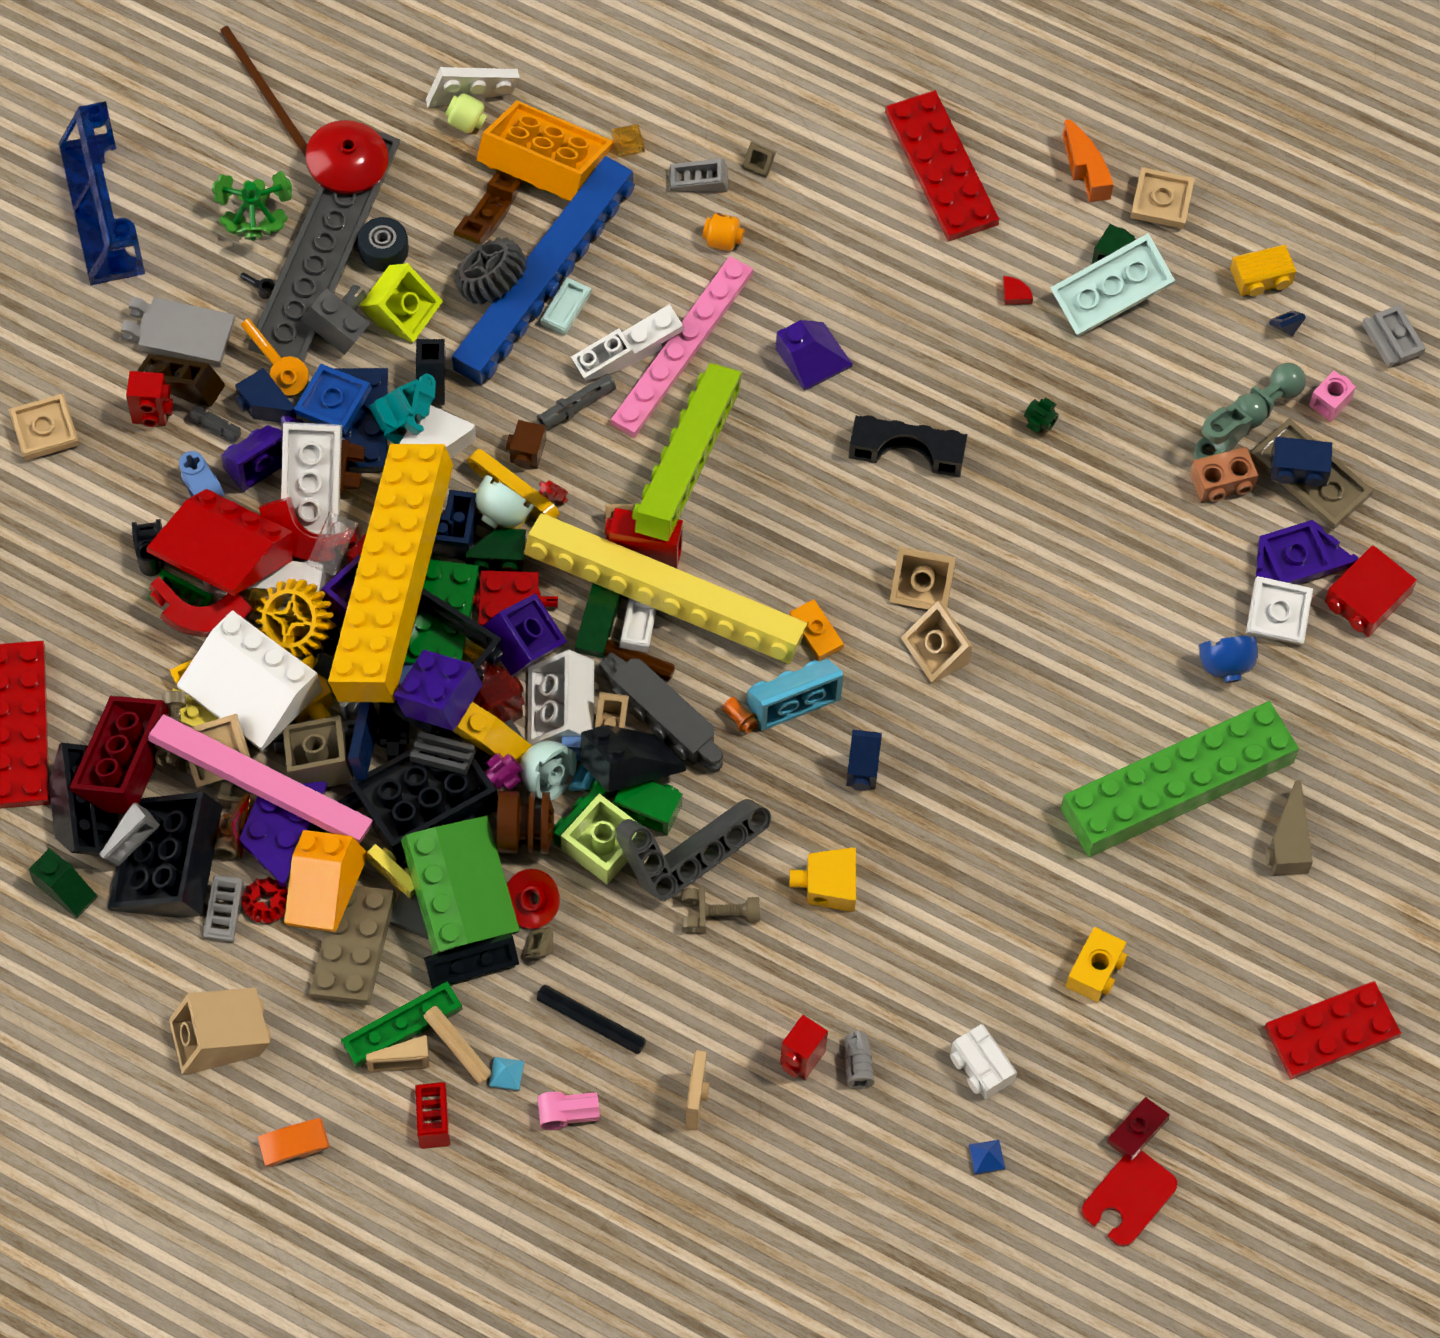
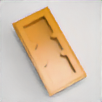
(819, 632)

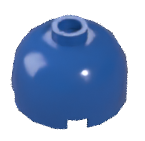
(1229, 657)

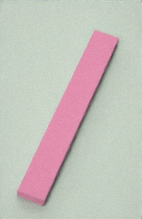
(259, 779)

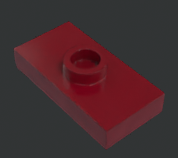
(1138, 1128)

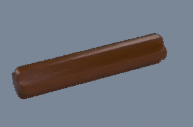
(662, 668)

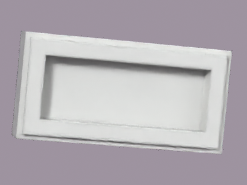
(637, 626)

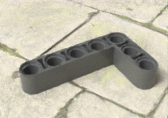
(690, 851)

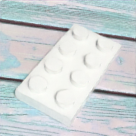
(312, 471)

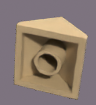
(922, 578)
(938, 643)

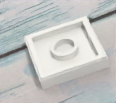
(1279, 610)

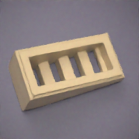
(402, 1056)

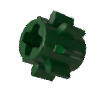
(1041, 415)

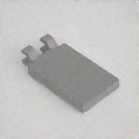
(179, 330)

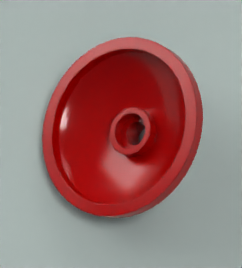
(342, 168)

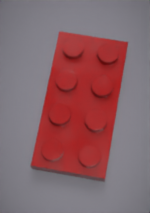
(1332, 1030)

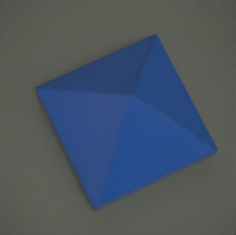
(986, 1157)

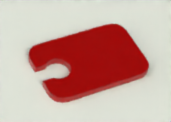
(1135, 1191)

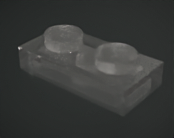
(332, 543)

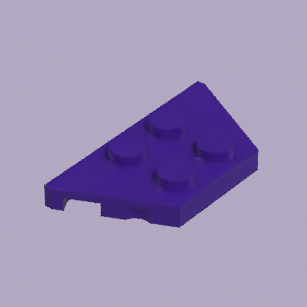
(1300, 554)
(274, 834)

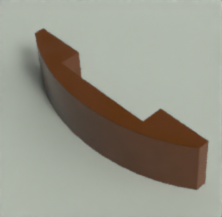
(491, 209)

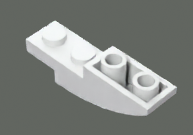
(628, 347)

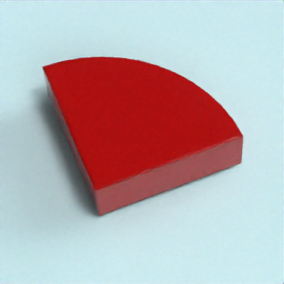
(1016, 291)

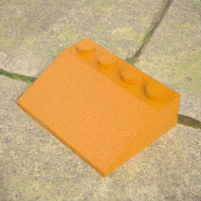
(542, 149)

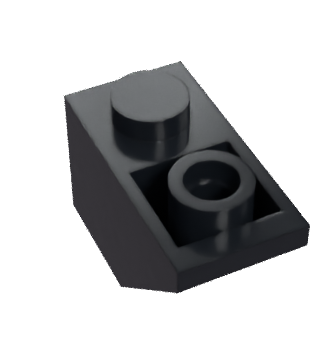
(432, 360)

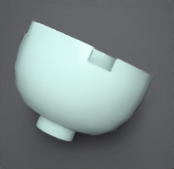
(500, 504)
(547, 768)

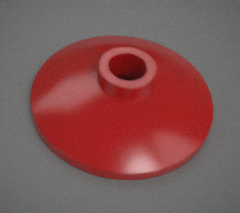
(522, 889)

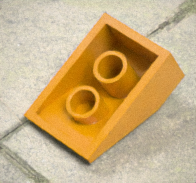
(322, 879)

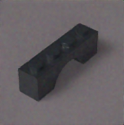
(875, 437)

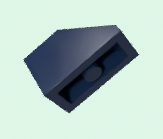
(263, 398)
(863, 760)

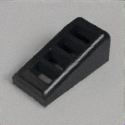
(325, 655)

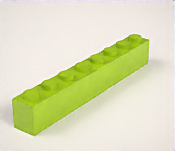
(687, 452)

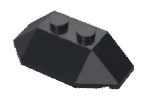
(76, 822)

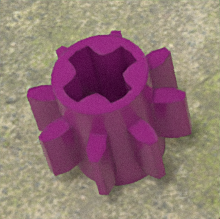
(503, 771)

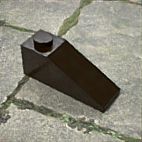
(188, 379)

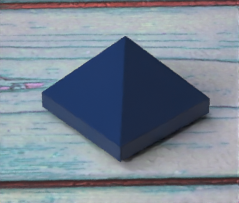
(1288, 322)

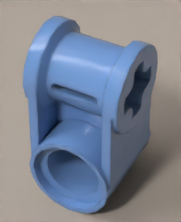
(199, 478)

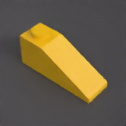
(490, 733)

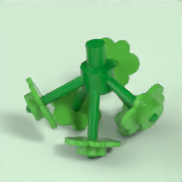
(253, 197)

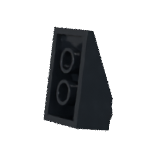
(626, 757)

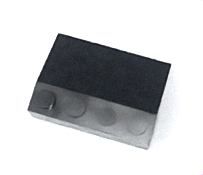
(416, 797)
(174, 863)

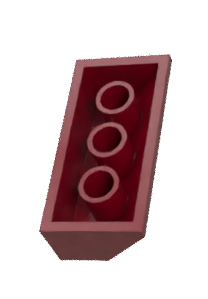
(119, 754)

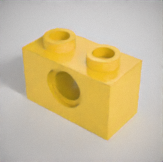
(1098, 948)

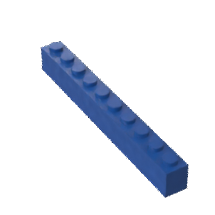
(546, 267)

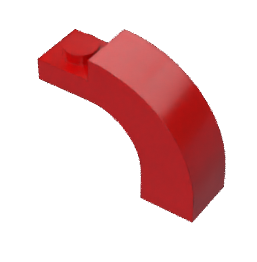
(283, 513)
(194, 619)

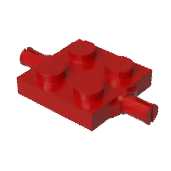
(505, 588)

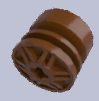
(524, 822)

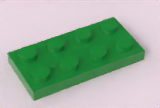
(456, 586)

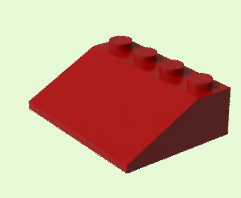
(222, 543)

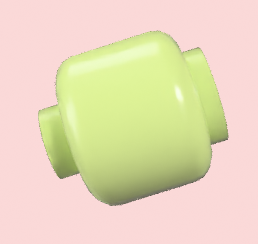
(465, 113)

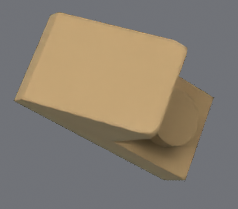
(611, 710)

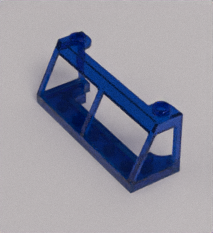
(91, 200)

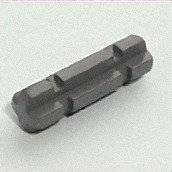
(215, 423)

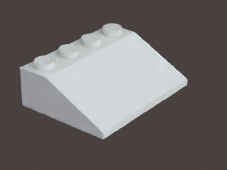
(249, 676)

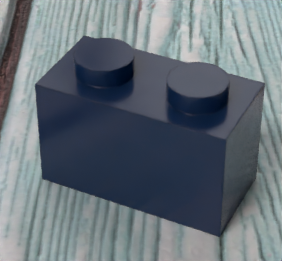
(1301, 461)

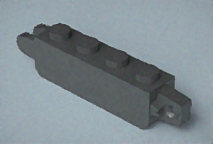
(664, 711)

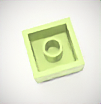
(593, 839)

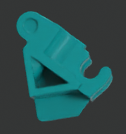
(402, 406)

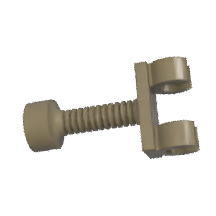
(174, 701)
(223, 846)
(695, 924)

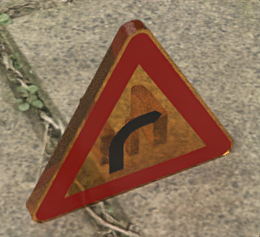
(237, 822)

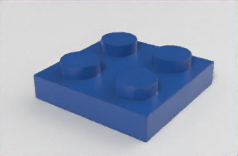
(332, 397)

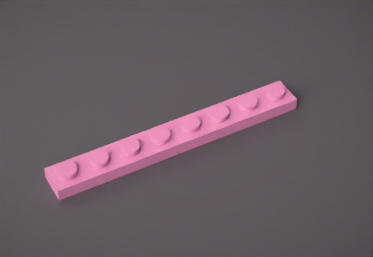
(682, 347)

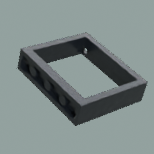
(467, 628)

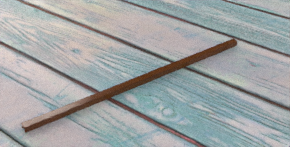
(265, 90)

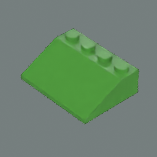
(459, 884)

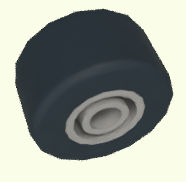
(383, 243)

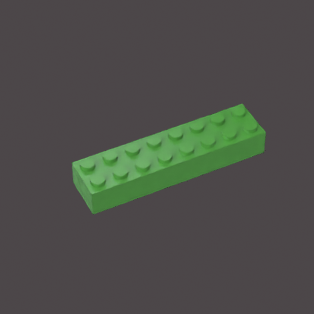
(1179, 778)

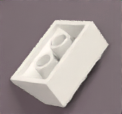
(560, 697)

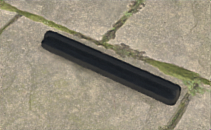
(591, 1019)

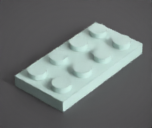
(1113, 285)

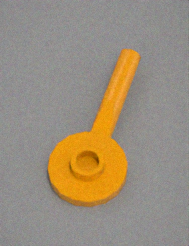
(287, 372)

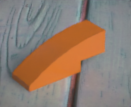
(1087, 163)

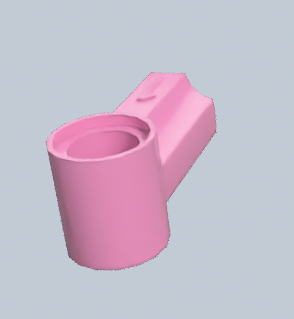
(559, 1110)

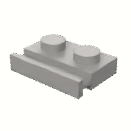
(1393, 336)

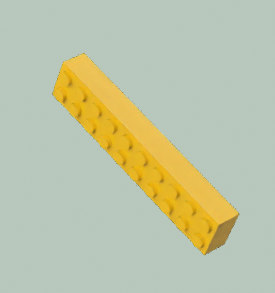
(391, 573)

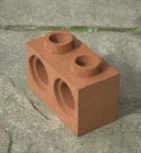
(1221, 469)

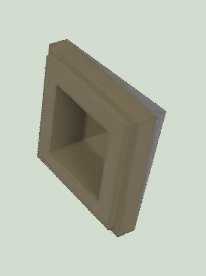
(759, 159)
(539, 943)

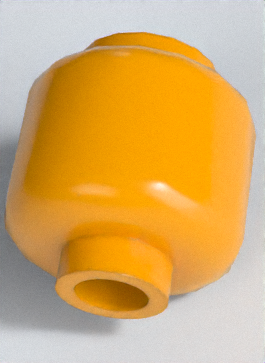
(723, 232)

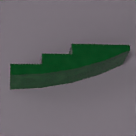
(597, 621)

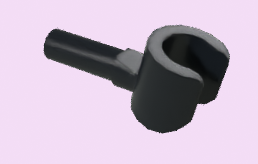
(259, 284)

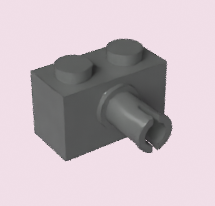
(337, 318)

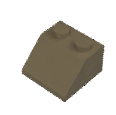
(317, 752)

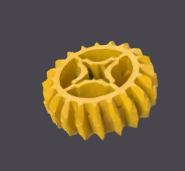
(302, 596)

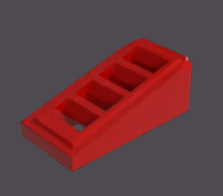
(437, 1133)

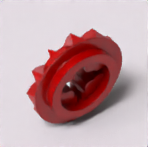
(259, 911)

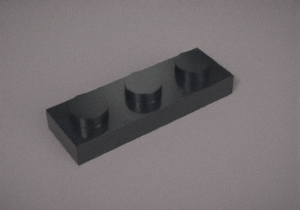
(471, 960)

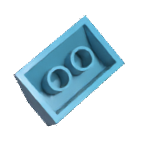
(795, 693)

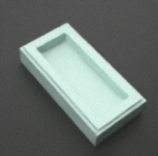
(565, 306)

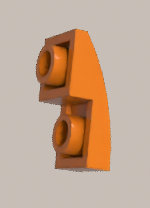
(293, 1141)

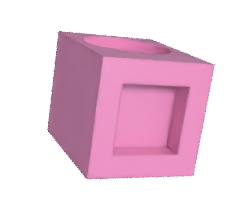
(1327, 404)

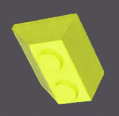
(401, 302)

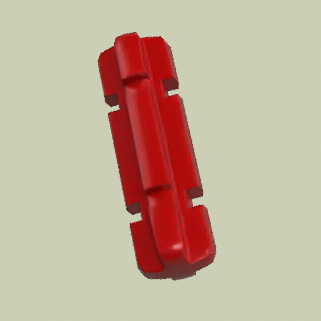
(553, 492)

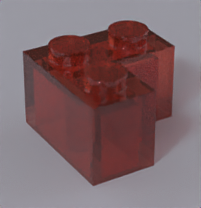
(501, 695)

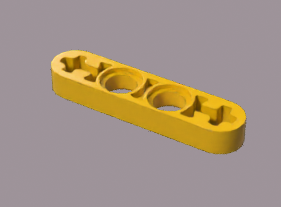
(485, 465)

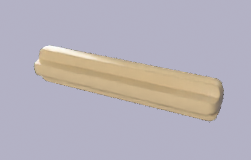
(457, 1044)

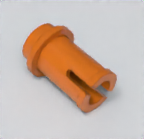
(740, 715)

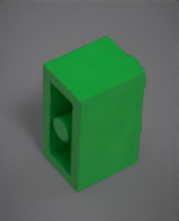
(651, 804)

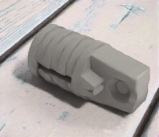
(858, 1061)

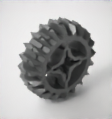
(490, 270)

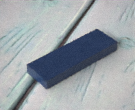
(363, 740)

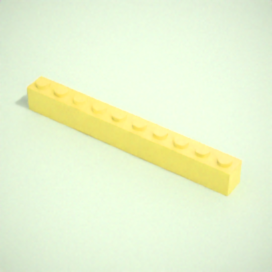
(665, 588)

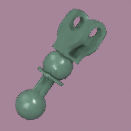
(1231, 423)

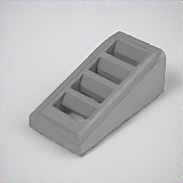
(711, 184)
(129, 834)
(224, 884)

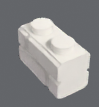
(983, 1062)

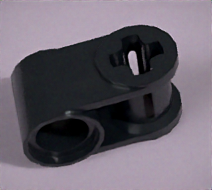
(142, 536)

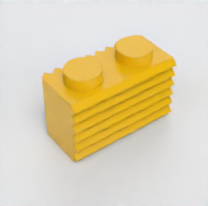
(1263, 270)

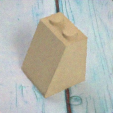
(218, 1029)

